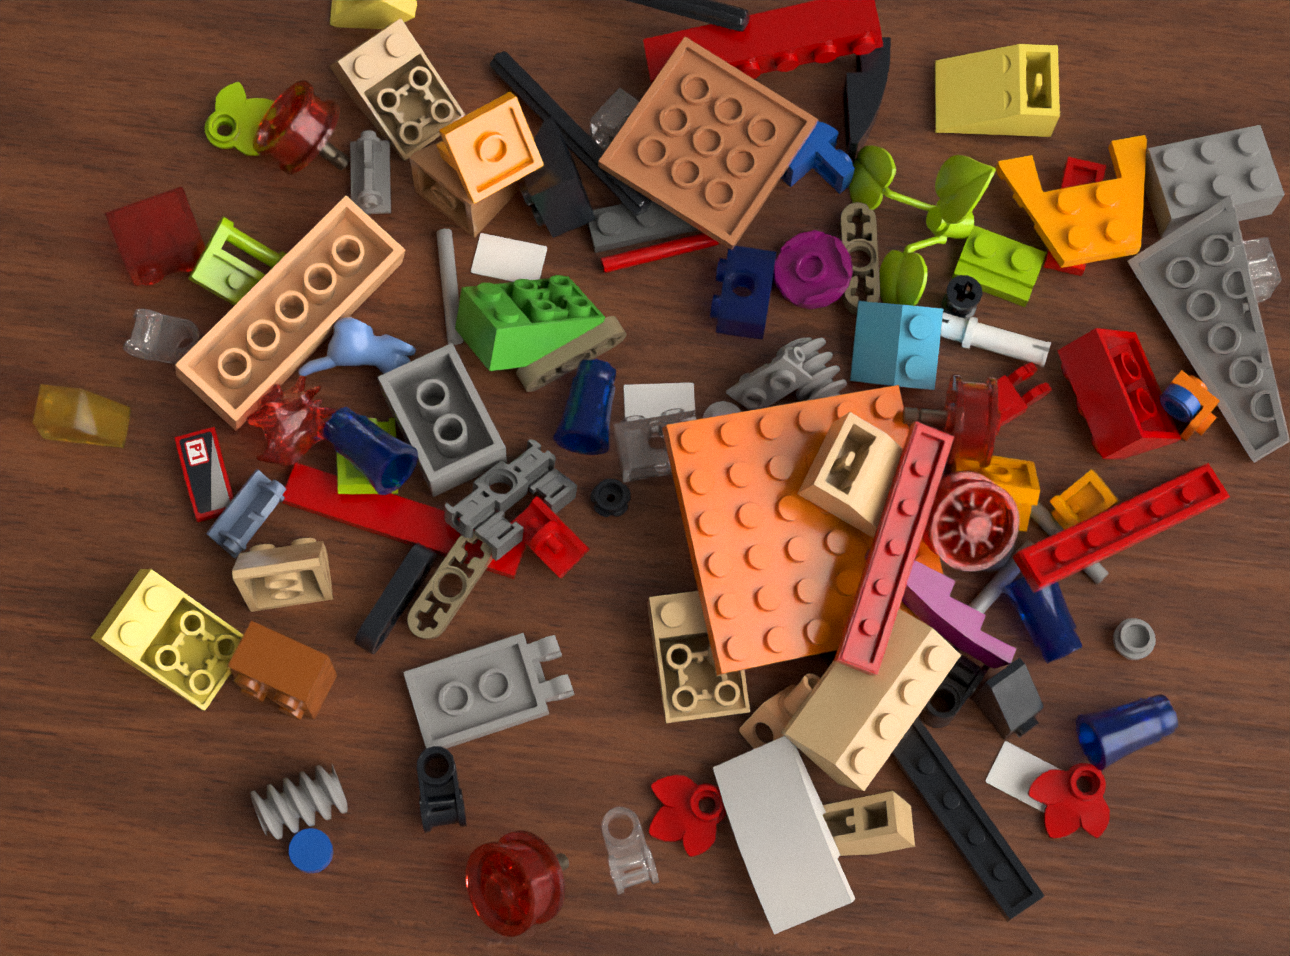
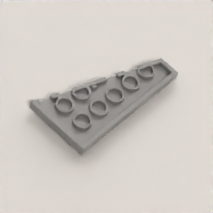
(1211, 307)

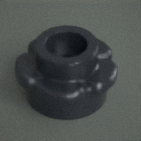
(606, 488)

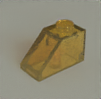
(80, 417)

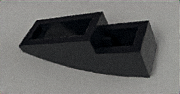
(864, 95)

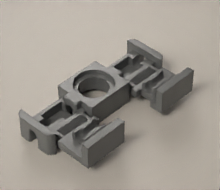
(485, 509)

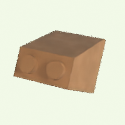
(443, 189)

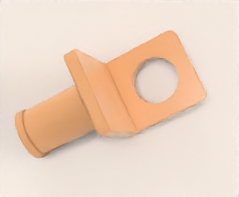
(778, 710)

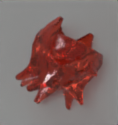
(290, 422)

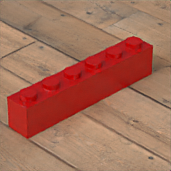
(781, 37)

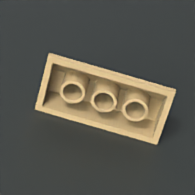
(859, 718)

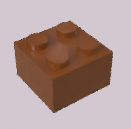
(282, 671)

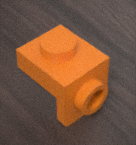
(1207, 400)

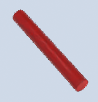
(657, 252)

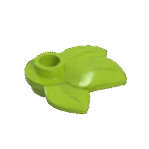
(240, 114)

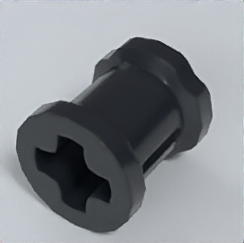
(957, 289)

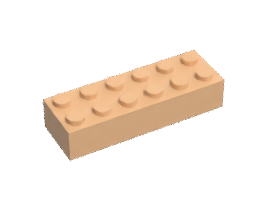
(290, 312)

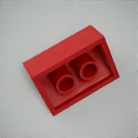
(1117, 393)

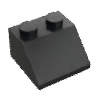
(556, 188)

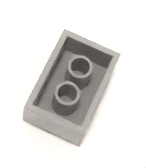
(1202, 171)
(442, 419)

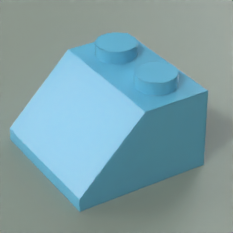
(896, 345)

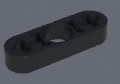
(395, 598)

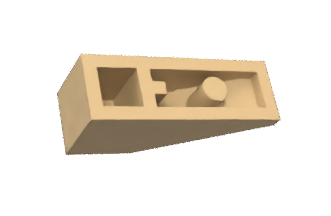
(870, 824)

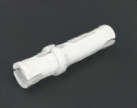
(994, 339)

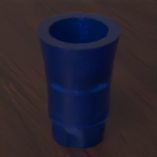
(588, 409)
(371, 450)
(1045, 618)
(1124, 729)

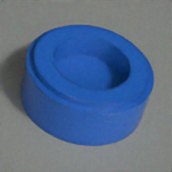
(1180, 403)
(310, 850)

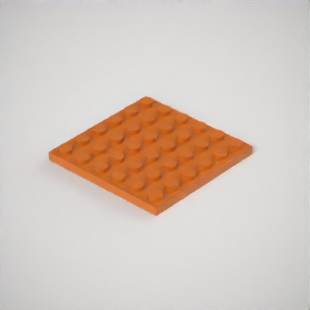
(765, 560)

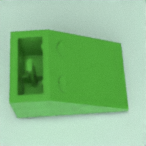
(523, 319)

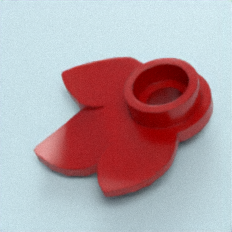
(1067, 805)
(681, 814)

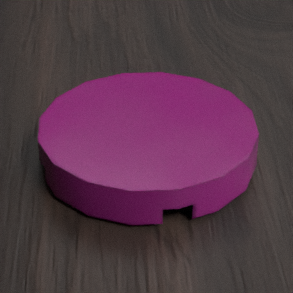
(813, 270)

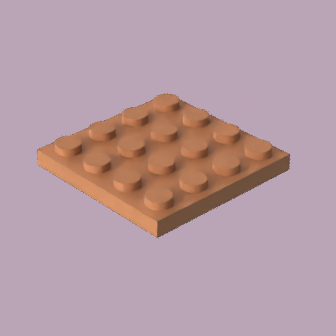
(708, 143)

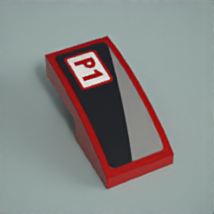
(205, 473)

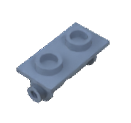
(246, 513)

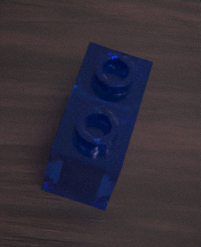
(748, 314)

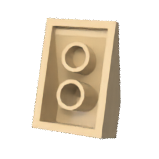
(283, 575)

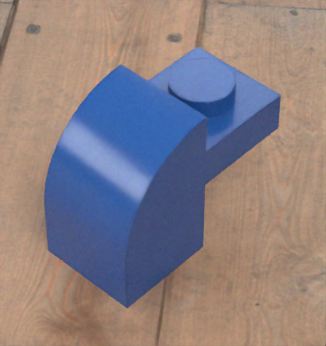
(820, 154)

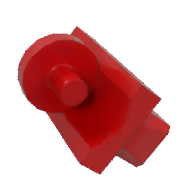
(550, 537)

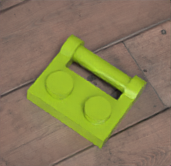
(223, 272)

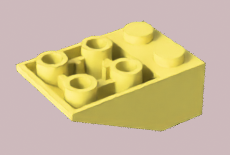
(999, 92)
(170, 638)

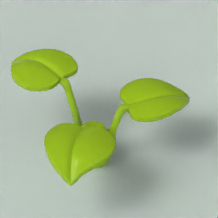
(958, 186)

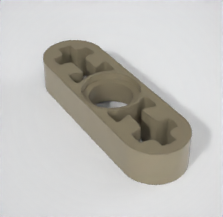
(869, 232)
(567, 357)
(422, 603)

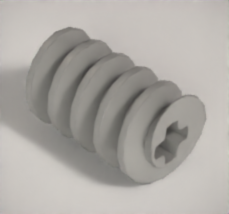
(814, 364)
(299, 802)

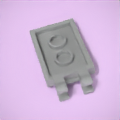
(485, 690)

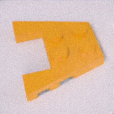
(1088, 219)

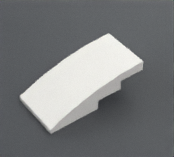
(783, 834)

